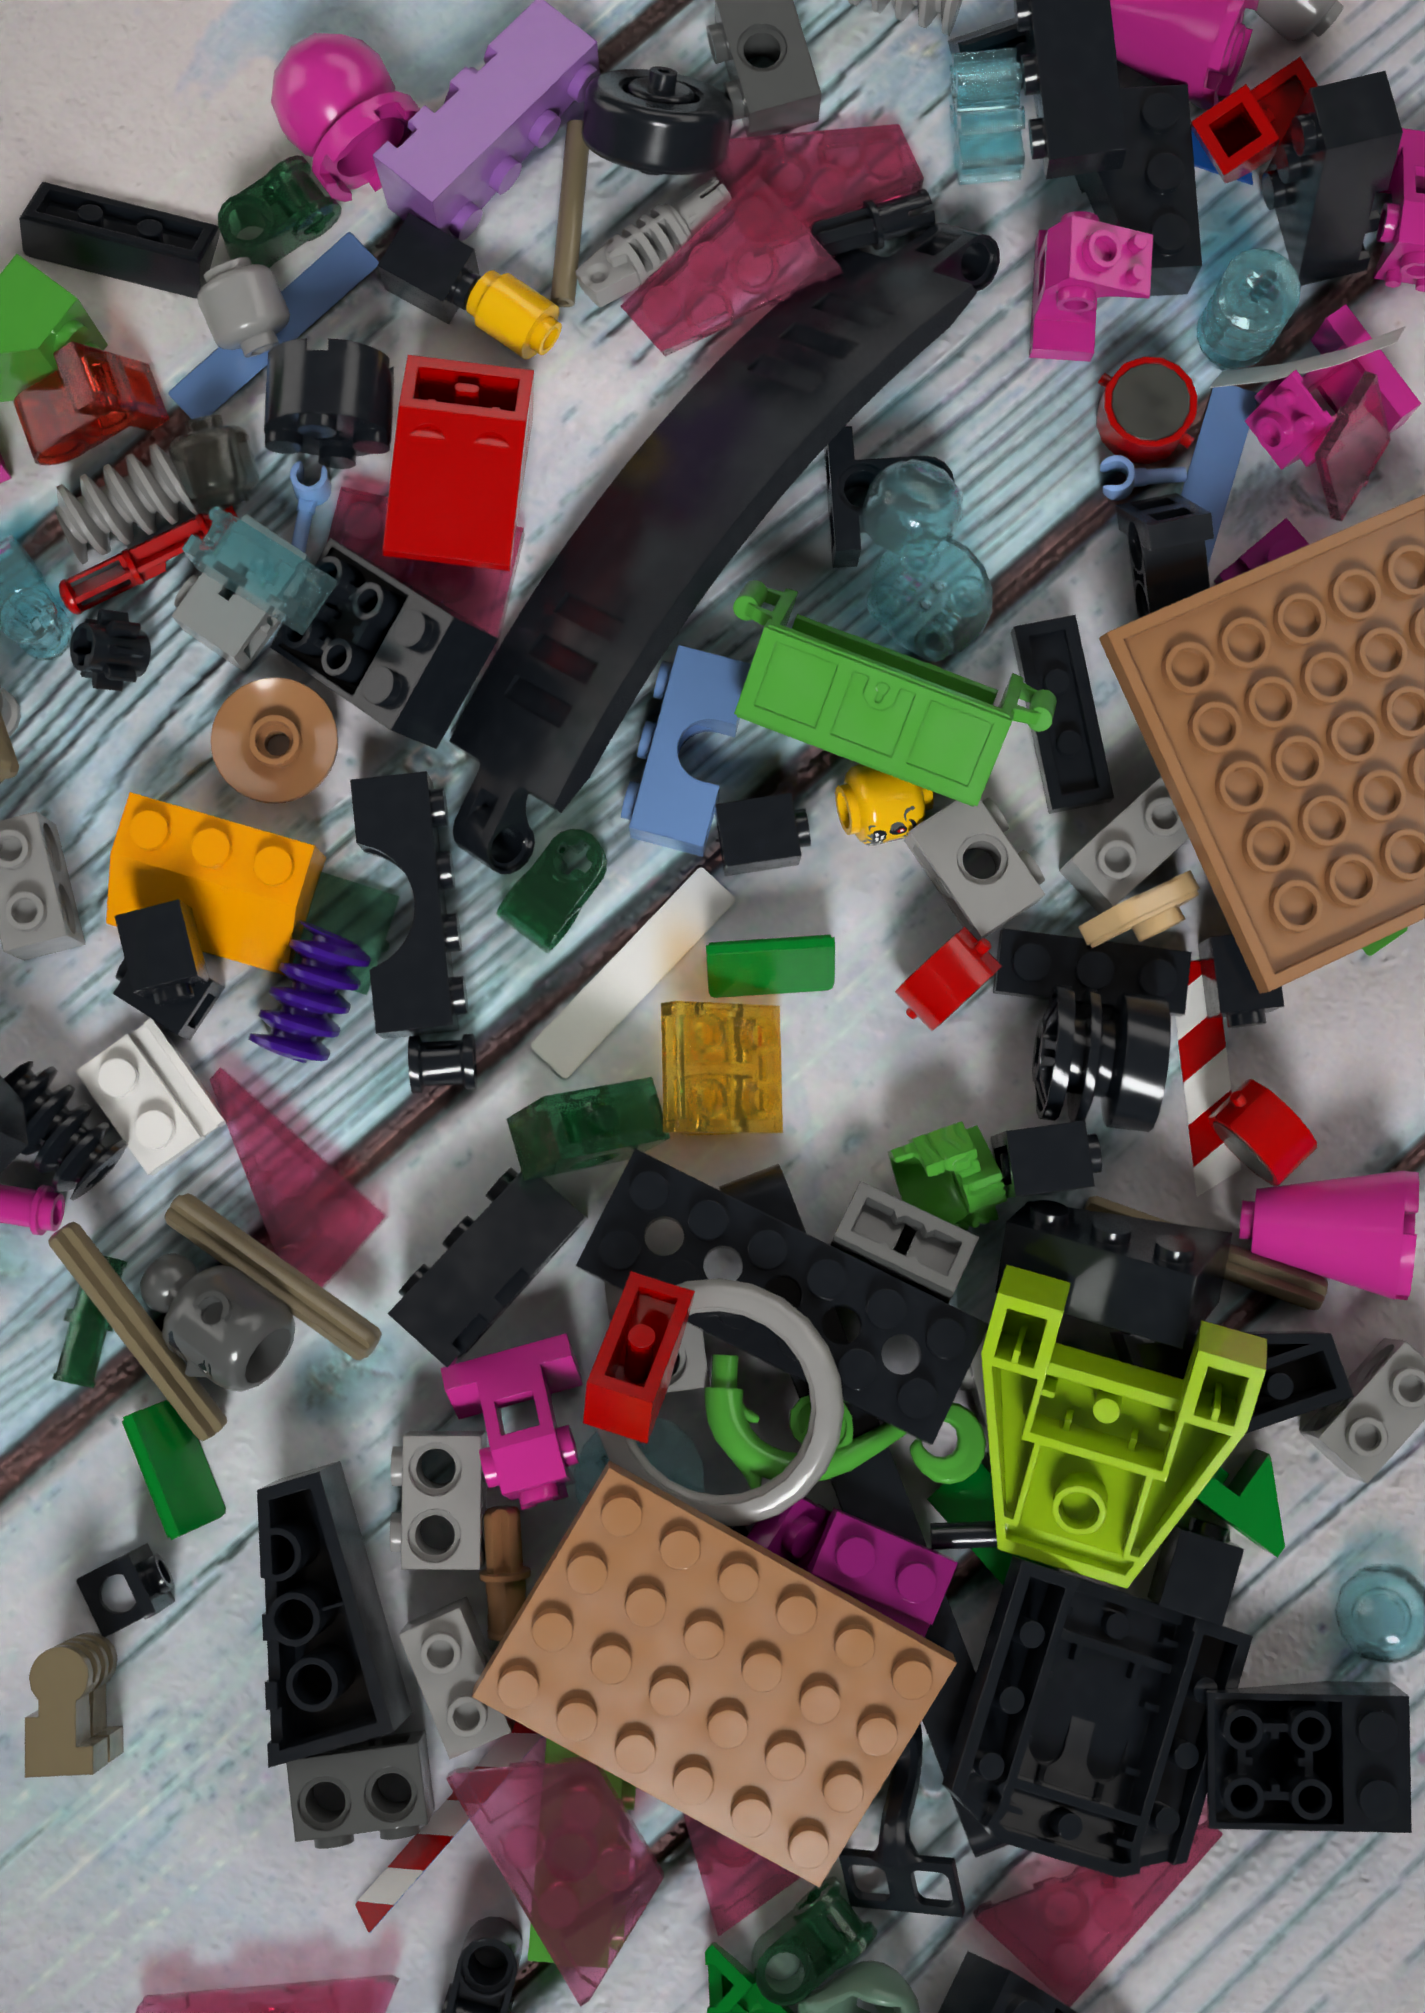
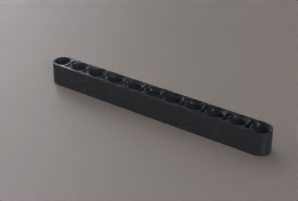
(879, 1497)

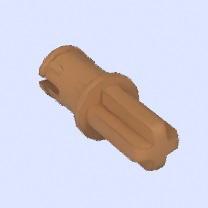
(504, 1570)

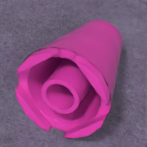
(1184, 43)
(1341, 1229)

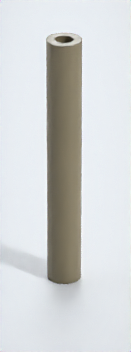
(570, 216)

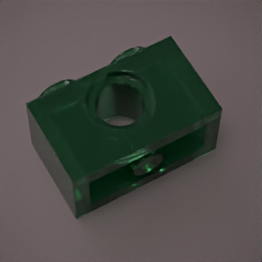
(587, 1128)

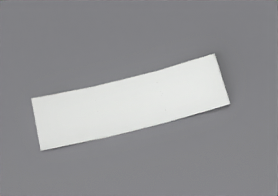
(1305, 365)

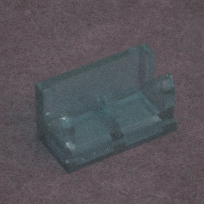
(260, 570)

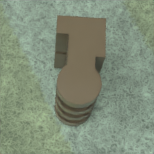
(70, 1726)

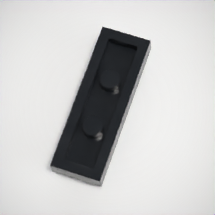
(1072, 748)
(1040, 960)

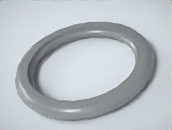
(824, 1418)

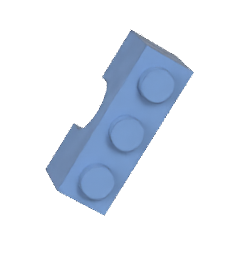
(697, 697)

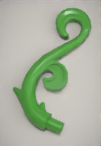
(757, 1459)

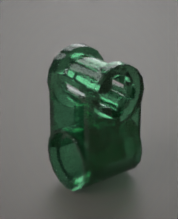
(285, 209)
(548, 900)
(813, 1940)

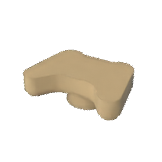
(1144, 913)

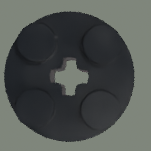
(329, 401)

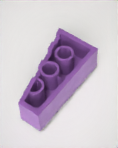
(489, 122)

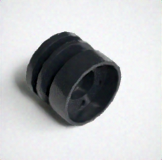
(1109, 1059)

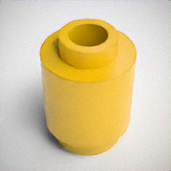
(514, 314)

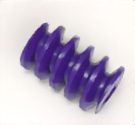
(311, 996)

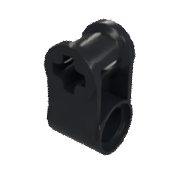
(477, 1986)

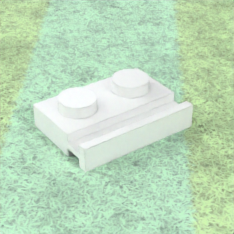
(151, 1096)

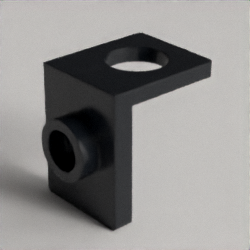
(147, 1579)

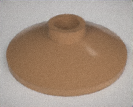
(253, 718)

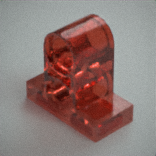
(87, 403)

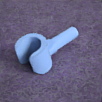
(1137, 476)
(308, 499)

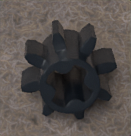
(110, 650)

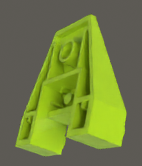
(1097, 1451)

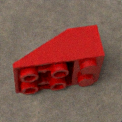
(458, 462)

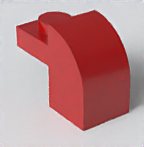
(1251, 123)

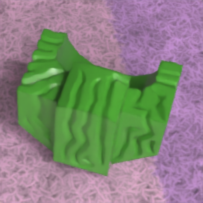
(950, 1175)

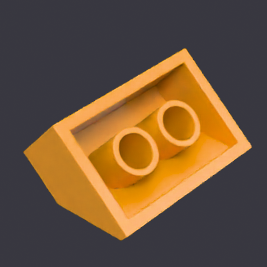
(237, 879)

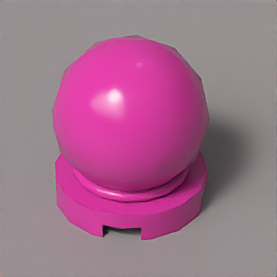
(339, 109)

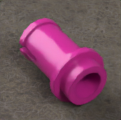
(32, 1208)

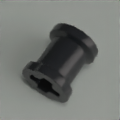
(442, 1063)

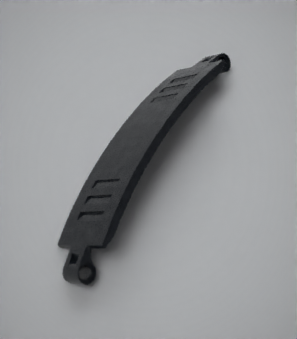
(681, 518)

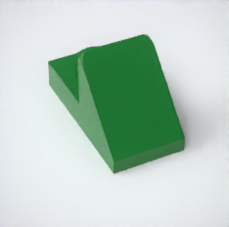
(1248, 1502)

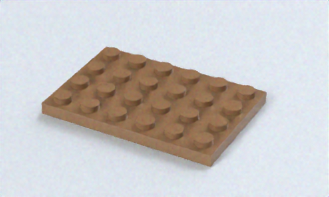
(713, 1674)

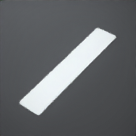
(632, 972)

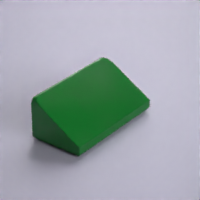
(770, 966)
(174, 1469)

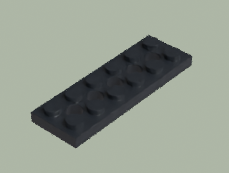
(826, 1280)

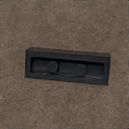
(118, 239)

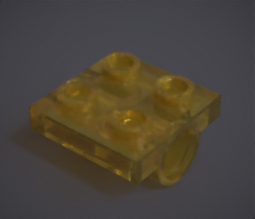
(721, 1068)

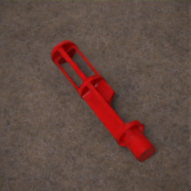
(136, 564)

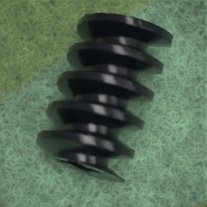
(60, 1133)

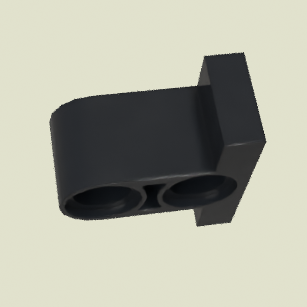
(841, 475)
(1166, 549)

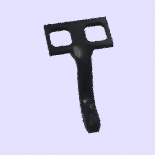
(896, 1852)

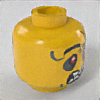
(880, 805)

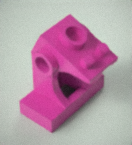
(1404, 219)
(1074, 268)
(1291, 420)
(534, 1460)

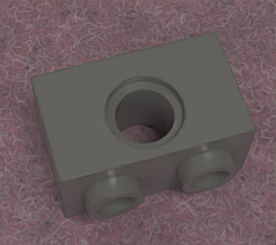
(773, 96)

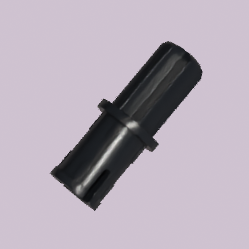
(873, 224)

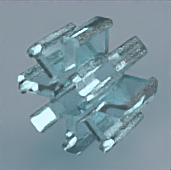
(987, 116)

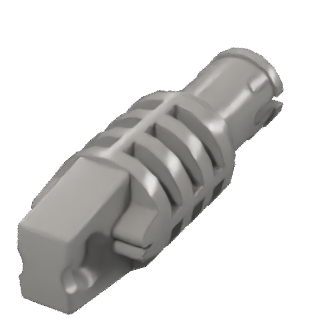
(643, 249)

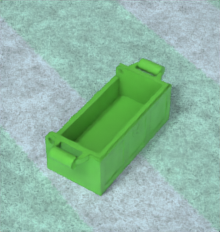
(877, 701)

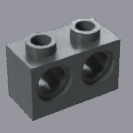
(905, 1241)
(356, 1773)

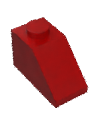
(637, 1357)

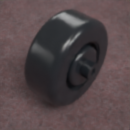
(657, 121)

